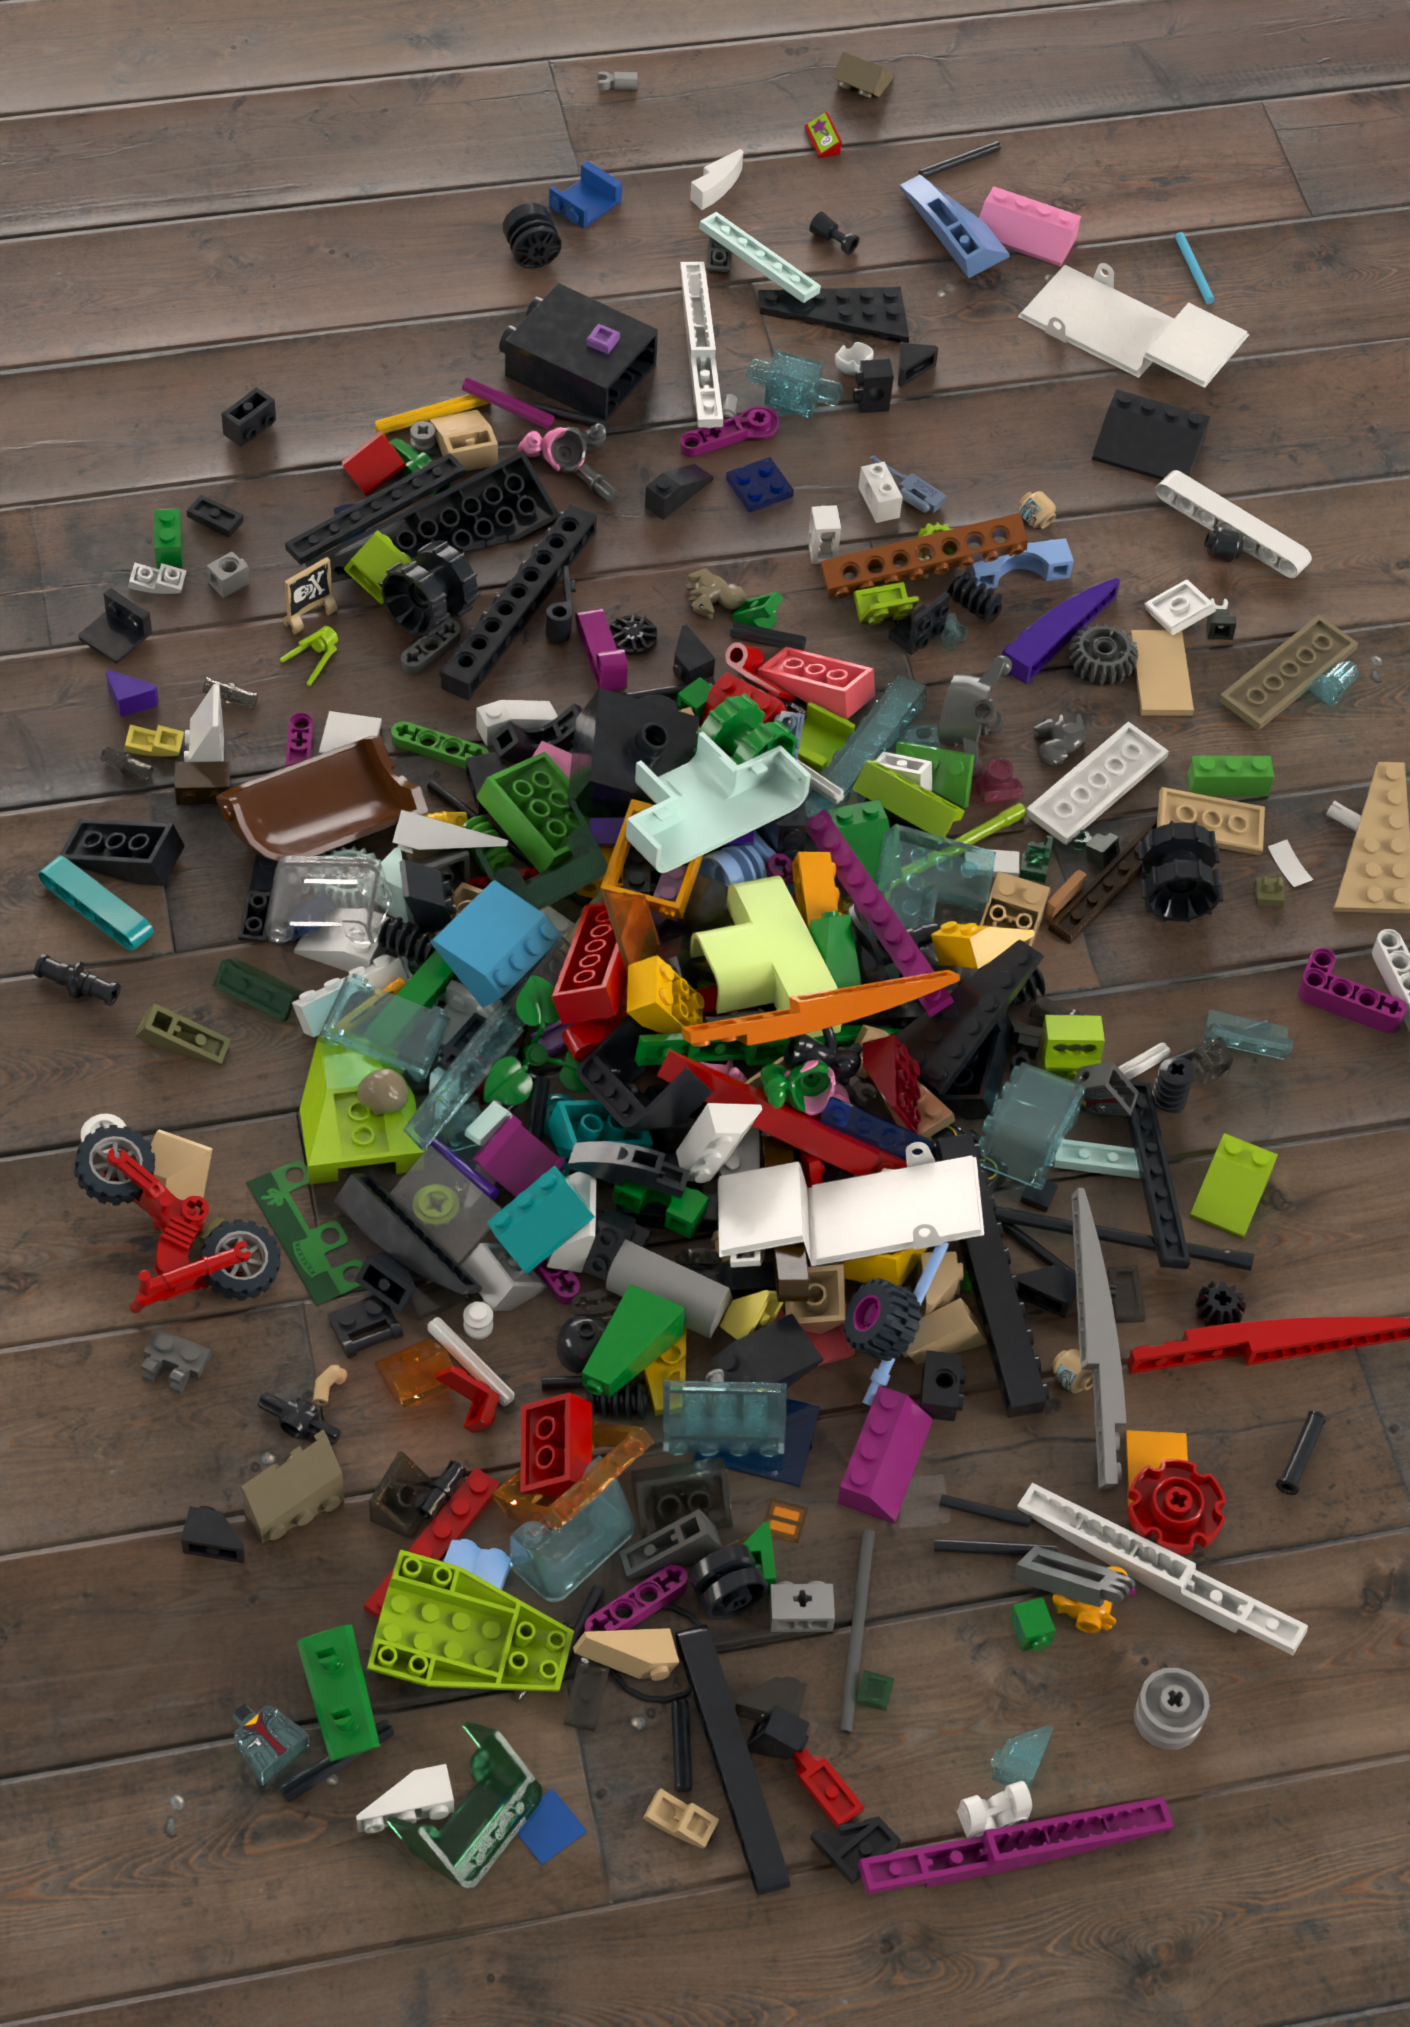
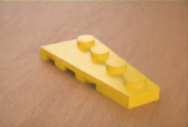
(667, 1367)

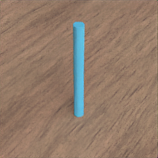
(1194, 267)

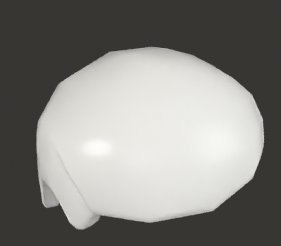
(849, 359)

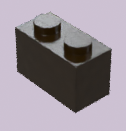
(201, 781)

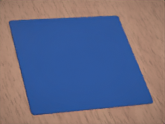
(550, 1828)

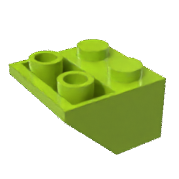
(372, 561)

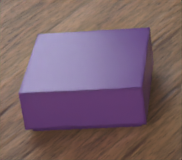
(603, 338)

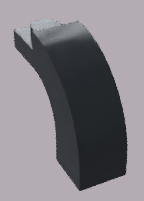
(519, 743)

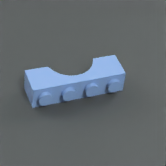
(1047, 558)

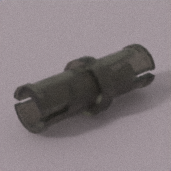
(232, 693)

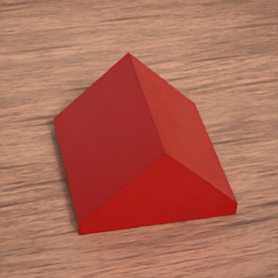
(373, 463)

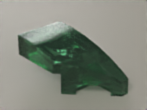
(1036, 860)

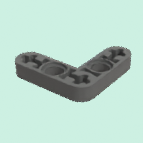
(427, 657)

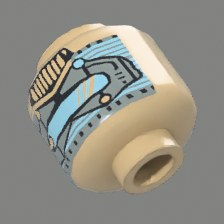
(1037, 509)
(1068, 1371)

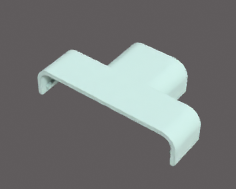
(712, 802)

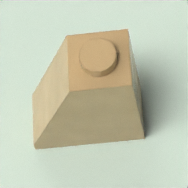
(947, 1331)

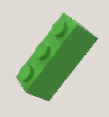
(1230, 775)

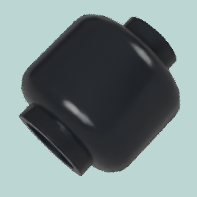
(1223, 544)

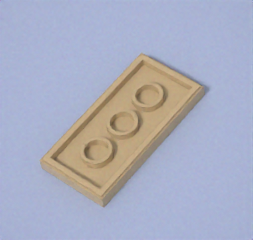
(1162, 674)
(1235, 823)

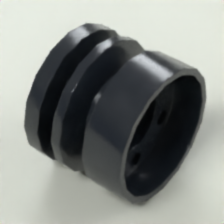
(532, 235)

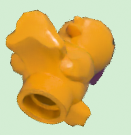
(1089, 1617)

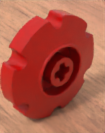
(1176, 1506)

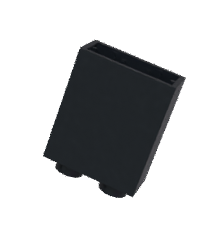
(553, 358)

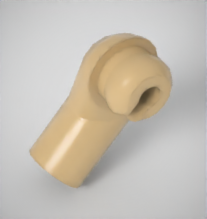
(325, 1381)

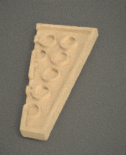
(1380, 854)

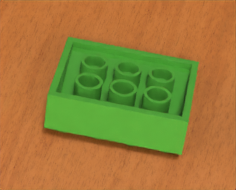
(531, 809)

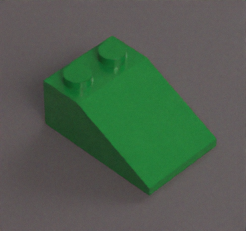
(863, 830)

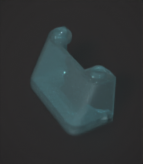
(385, 1027)
(563, 1558)

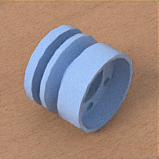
(733, 865)

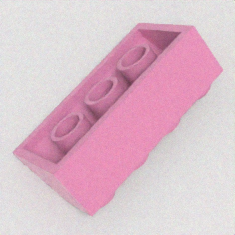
(1030, 225)

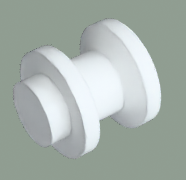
(478, 1320)

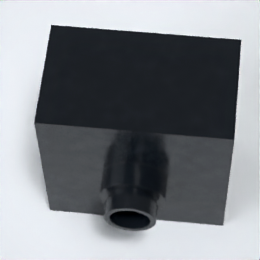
(612, 738)

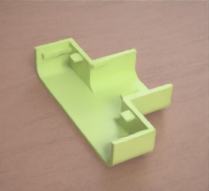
(765, 952)

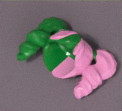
(803, 1091)

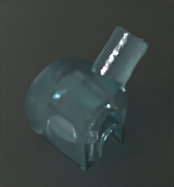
(953, 632)

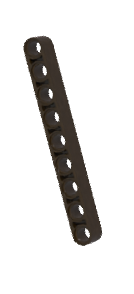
(789, 1259)

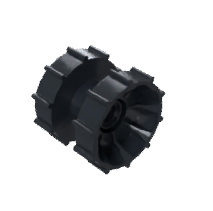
(429, 589)
(1180, 871)

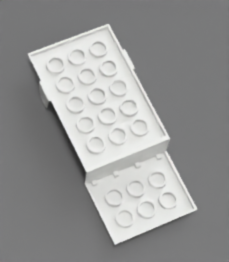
(1129, 332)
(854, 1214)

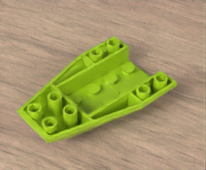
(463, 1632)

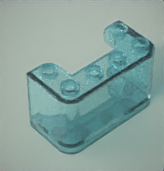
(1030, 1124)

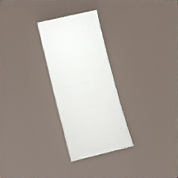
(1289, 863)

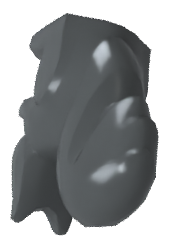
(1064, 738)

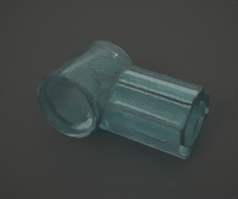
(1331, 687)

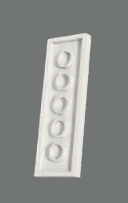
(1096, 783)

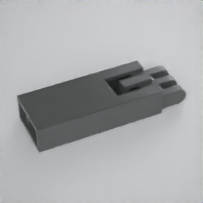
(1072, 1577)

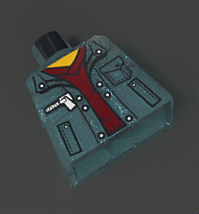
(268, 1740)

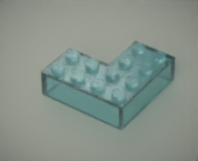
(928, 868)

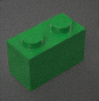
(168, 537)

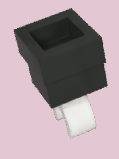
(1220, 623)

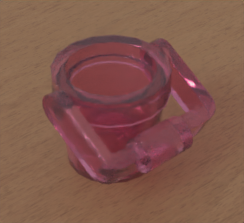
(998, 782)

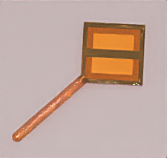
(785, 1521)

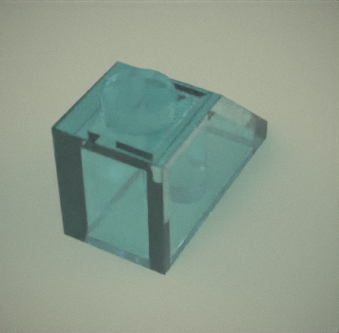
(454, 1131)
(1021, 1757)

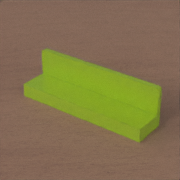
(907, 798)

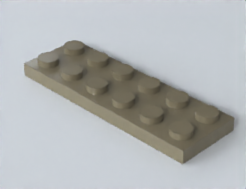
(1288, 672)

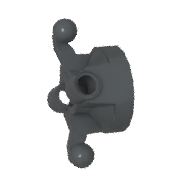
(968, 706)

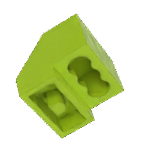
(1071, 1043)

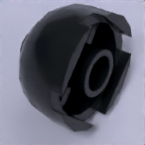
(578, 1340)

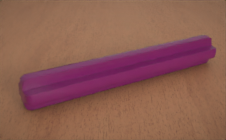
(507, 403)

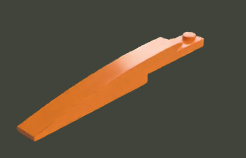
(819, 1010)

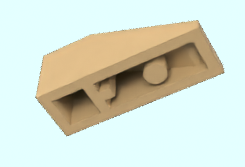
(633, 1652)

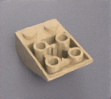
(467, 439)
(1016, 904)

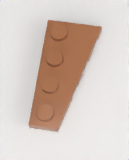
(933, 1112)

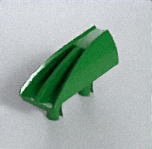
(339, 1692)

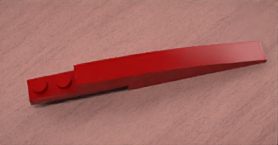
(786, 1122)
(1269, 1341)

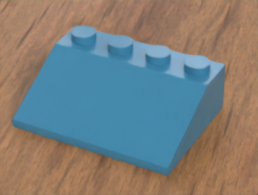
(495, 942)

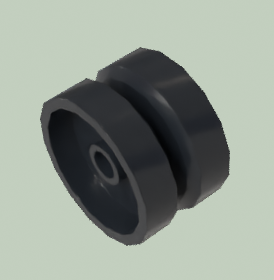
(728, 1582)

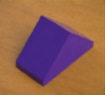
(131, 694)

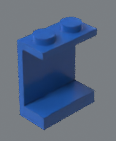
(588, 197)

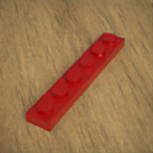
(448, 1525)

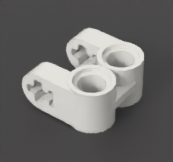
(1000, 1811)

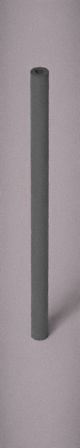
(857, 1631)

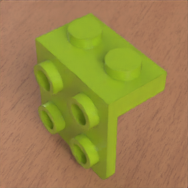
(884, 602)

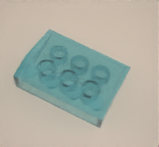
(724, 1417)

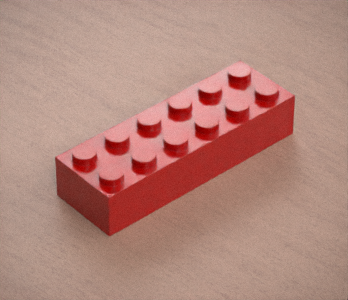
(592, 972)

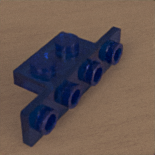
(871, 1128)

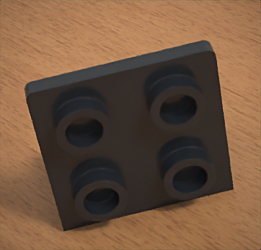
(921, 625)
(118, 628)

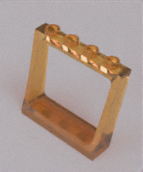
(629, 1444)

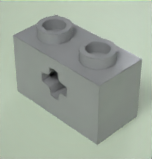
(814, 1616)

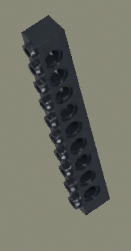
(517, 602)

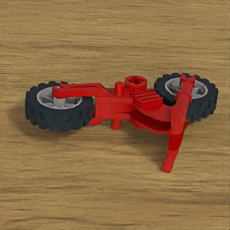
(130, 1179)

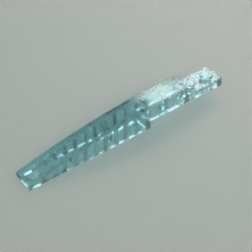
(480, 1054)

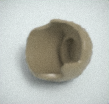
(383, 1091)

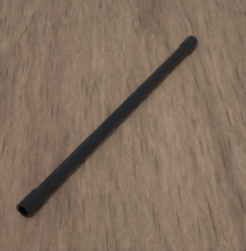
(1227, 1257)

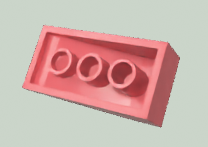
(821, 680)

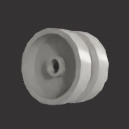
(1171, 1708)

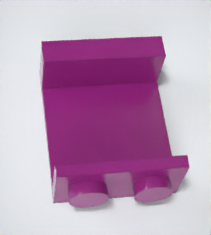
(516, 1157)

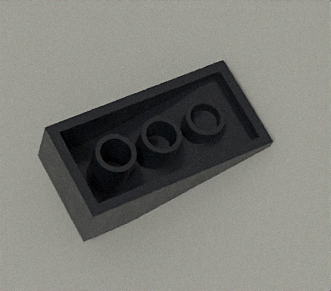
(125, 849)

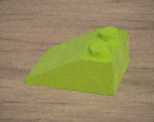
(1233, 1185)

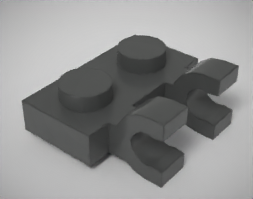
(175, 1353)

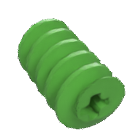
(499, 855)

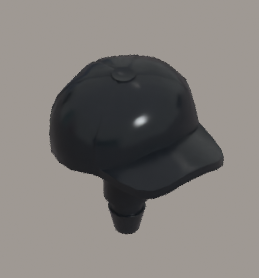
(872, 954)

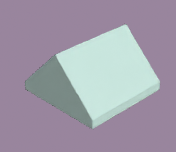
(393, 876)

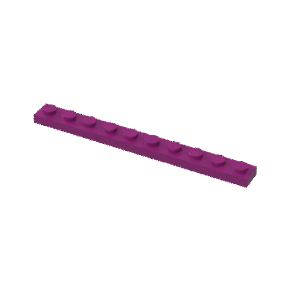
(874, 907)

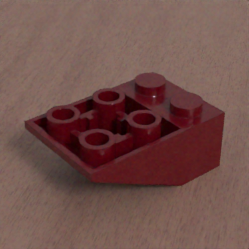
(895, 1076)

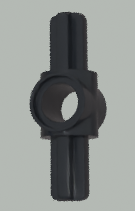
(298, 1417)

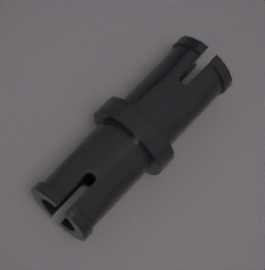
(441, 1490)

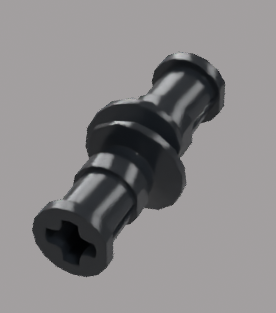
(77, 980)

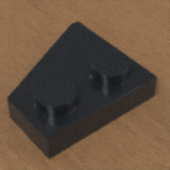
(854, 1842)

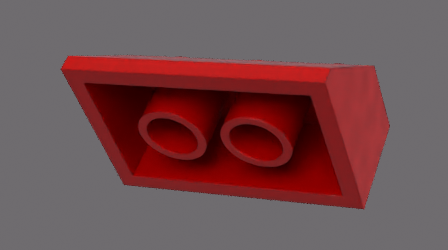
(732, 686)
(555, 1444)

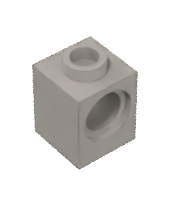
(228, 574)

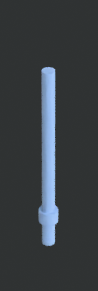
(881, 1375)

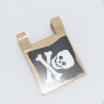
(307, 590)

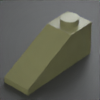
(181, 1035)

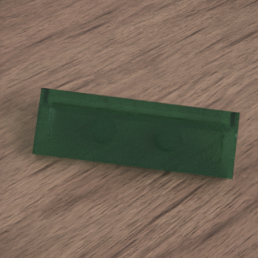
(256, 988)

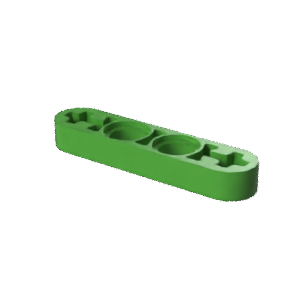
(436, 751)

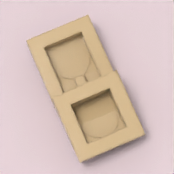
(681, 1820)

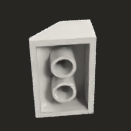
(715, 1138)
(574, 1251)

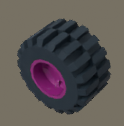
(882, 1319)

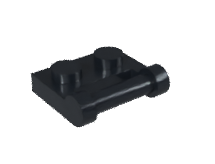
(362, 1318)

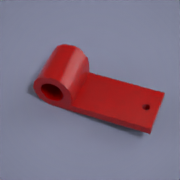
(746, 661)

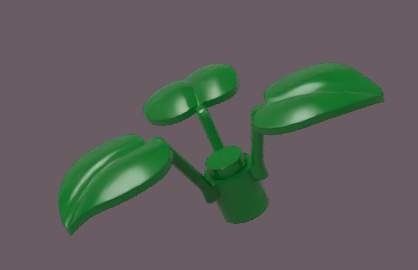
(507, 1079)

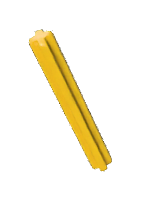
(425, 413)

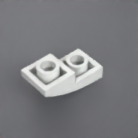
(152, 580)

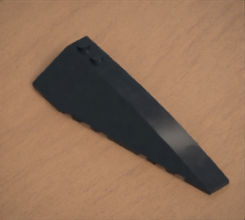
(472, 515)

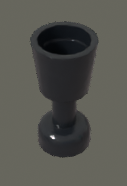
(827, 228)

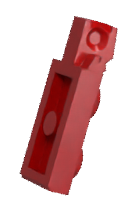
(827, 1788)

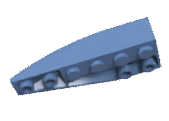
(958, 229)

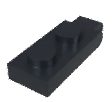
(459, 1041)

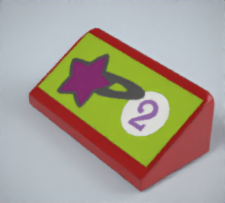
(824, 136)

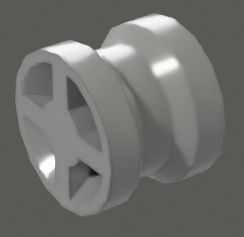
(422, 437)

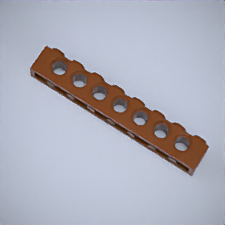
(958, 539)

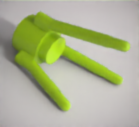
(321, 641)

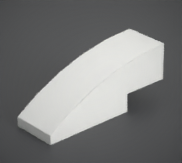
(716, 180)

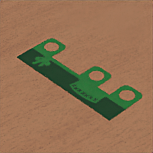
(300, 1243)

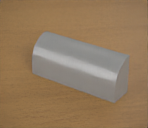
(702, 1297)

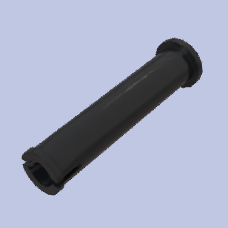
(1301, 1453)

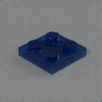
(759, 484)

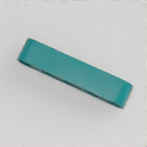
(96, 903)

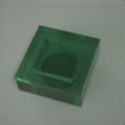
(875, 1690)

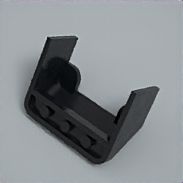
(611, 1077)

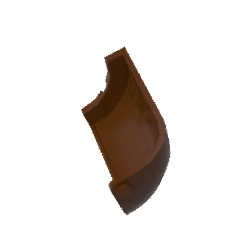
(321, 801)

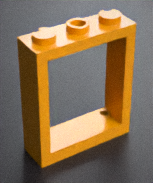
(664, 907)

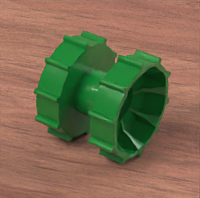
(740, 730)

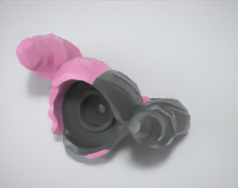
(564, 441)

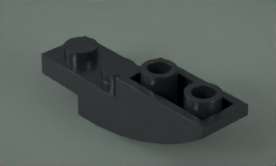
(257, 901)
(623, 1161)

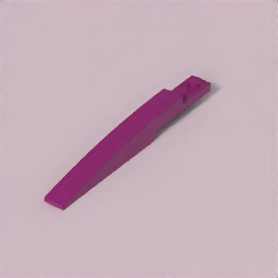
(1015, 1846)

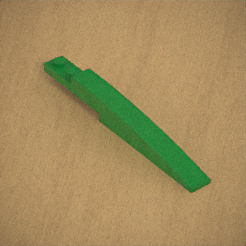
(654, 1048)

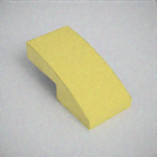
(158, 743)

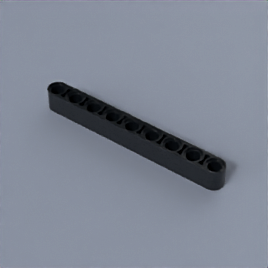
(732, 1760)

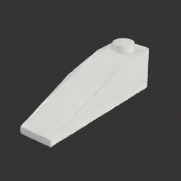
(428, 833)

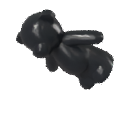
(842, 1060)

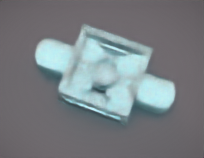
(794, 383)

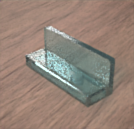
(1248, 1034)

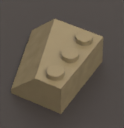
(294, 1491)

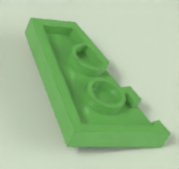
(950, 770)

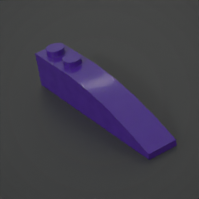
(1056, 628)

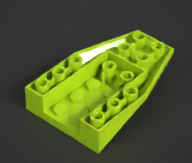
(341, 1129)

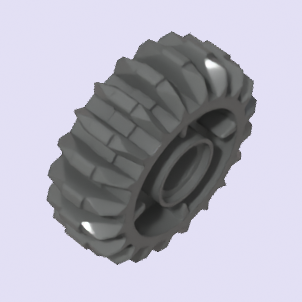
(1103, 654)

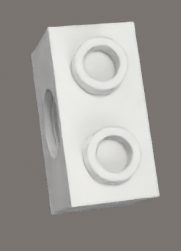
(880, 492)

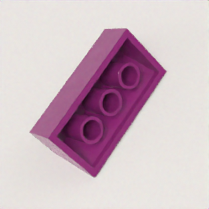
(885, 1455)

